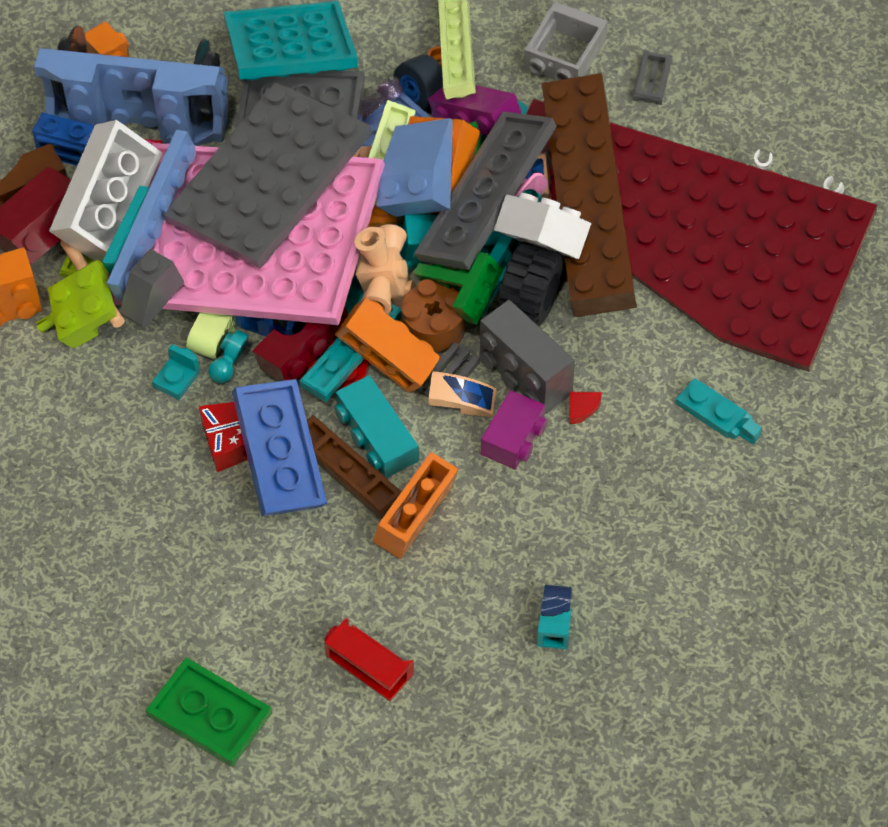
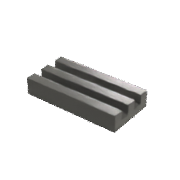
(648, 95)
(462, 355)

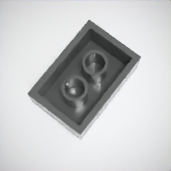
(526, 356)

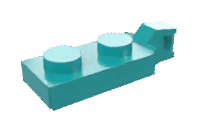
(718, 412)

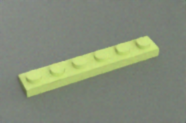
(456, 48)

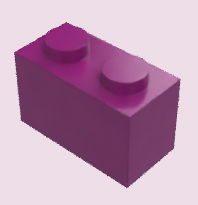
(513, 430)

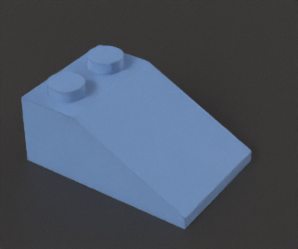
(417, 169)

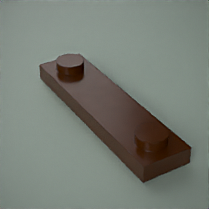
(351, 469)

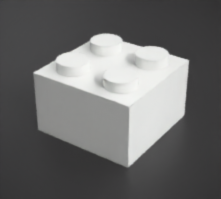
(543, 224)

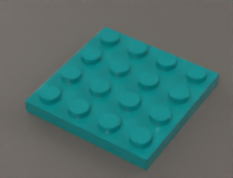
(290, 40)

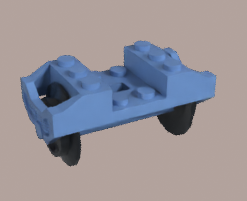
(136, 89)

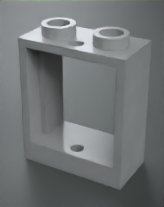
(564, 19)

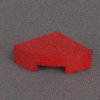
(583, 405)

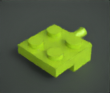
(79, 305)

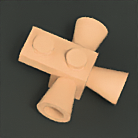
(380, 265)

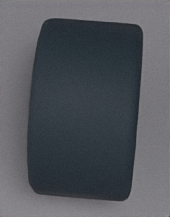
(420, 79)

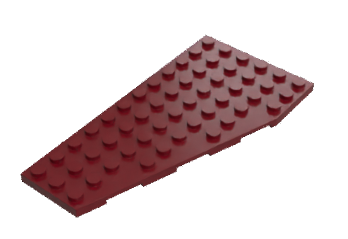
(735, 243)

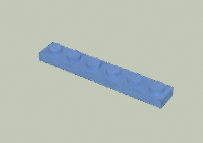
(150, 218)

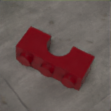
(288, 355)

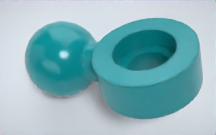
(222, 369)

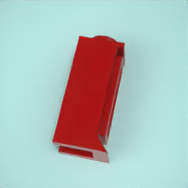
(367, 659)

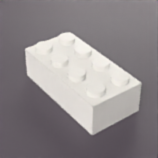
(104, 187)

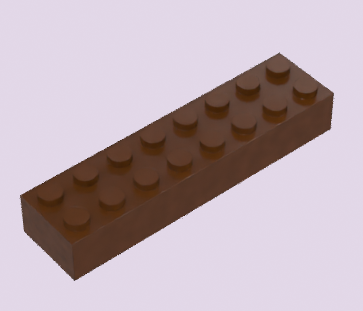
(590, 184)

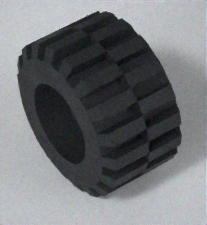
(532, 280)

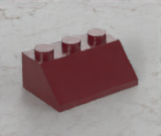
(30, 213)

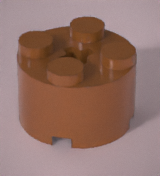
(430, 315)

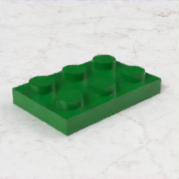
(209, 711)

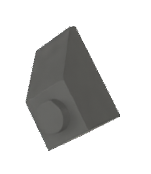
(149, 288)

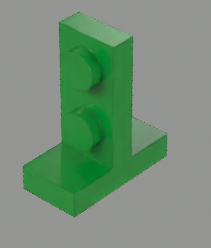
(473, 286)

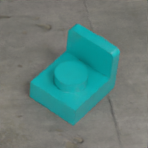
(178, 372)

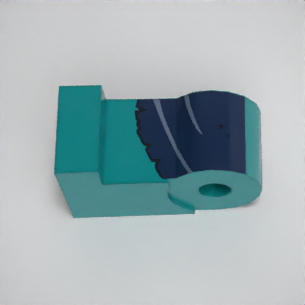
(555, 617)

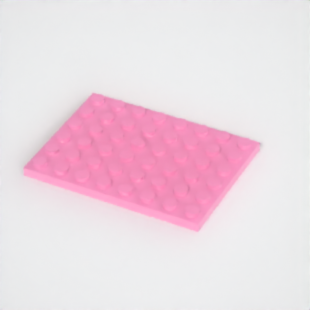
(303, 277)

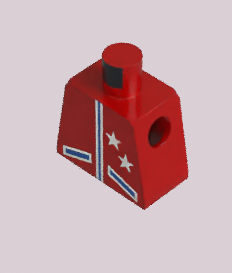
(223, 434)

